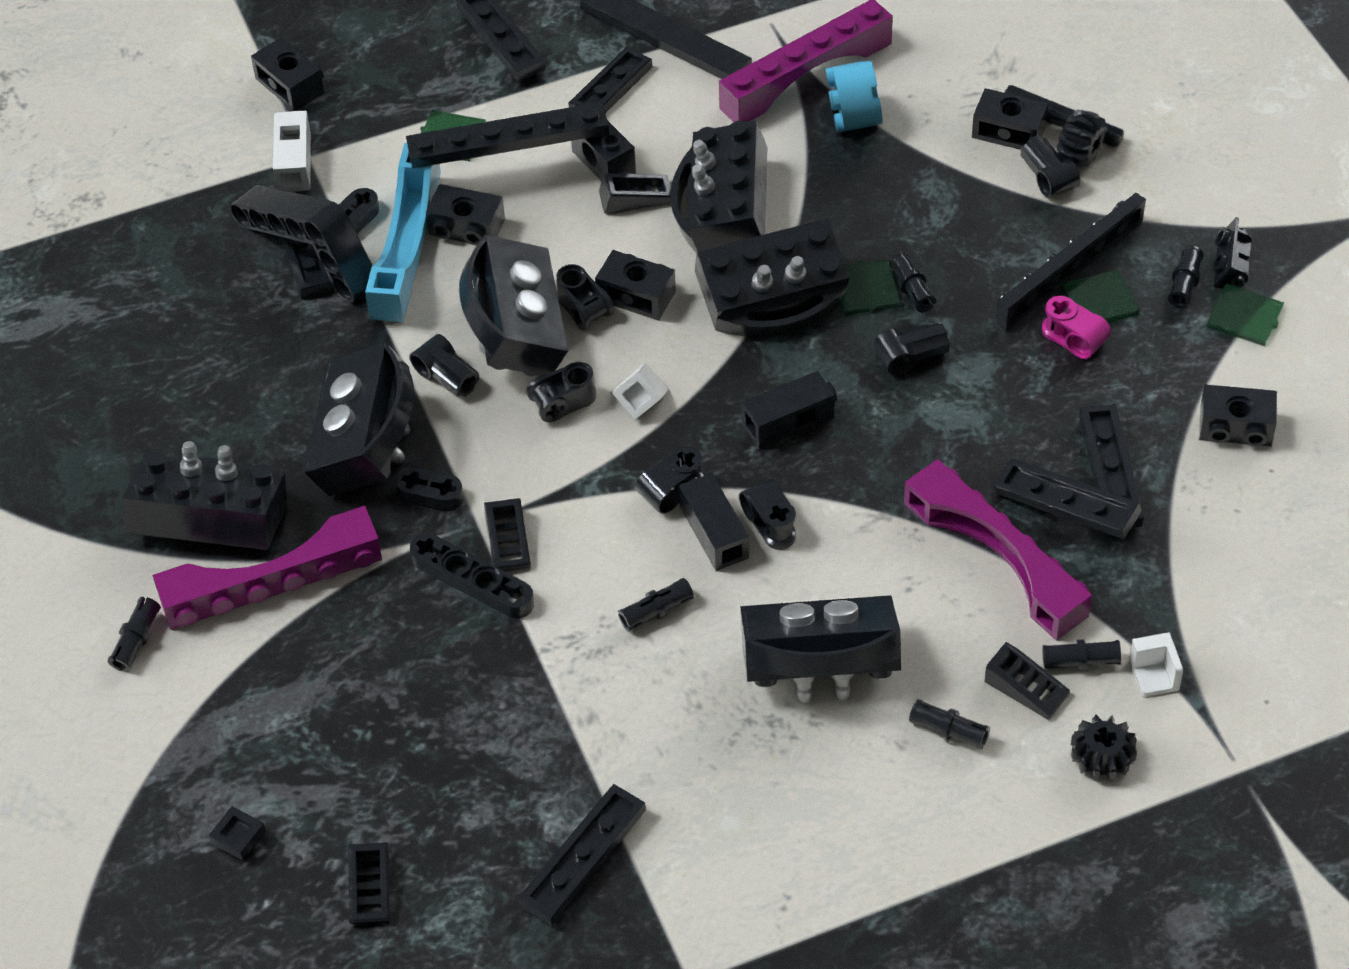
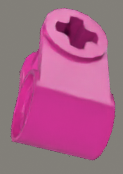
(1077, 329)

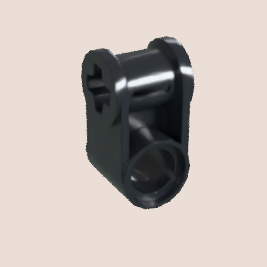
(582, 296)
(564, 391)
(661, 482)
(770, 513)

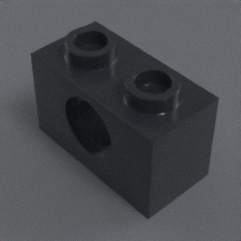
(288, 74)
(1008, 119)
(606, 153)
(464, 214)
(637, 284)
(1238, 415)

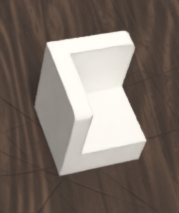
(640, 391)
(1155, 665)

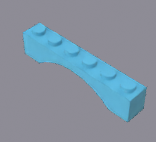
(395, 270)

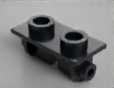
(1232, 255)

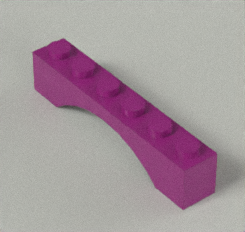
(755, 87)
(947, 502)
(199, 592)

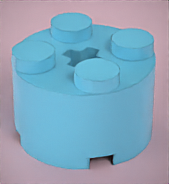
(854, 96)

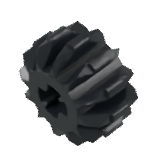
(1082, 137)
(1103, 747)

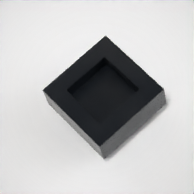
(237, 833)

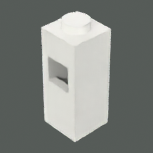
(291, 151)

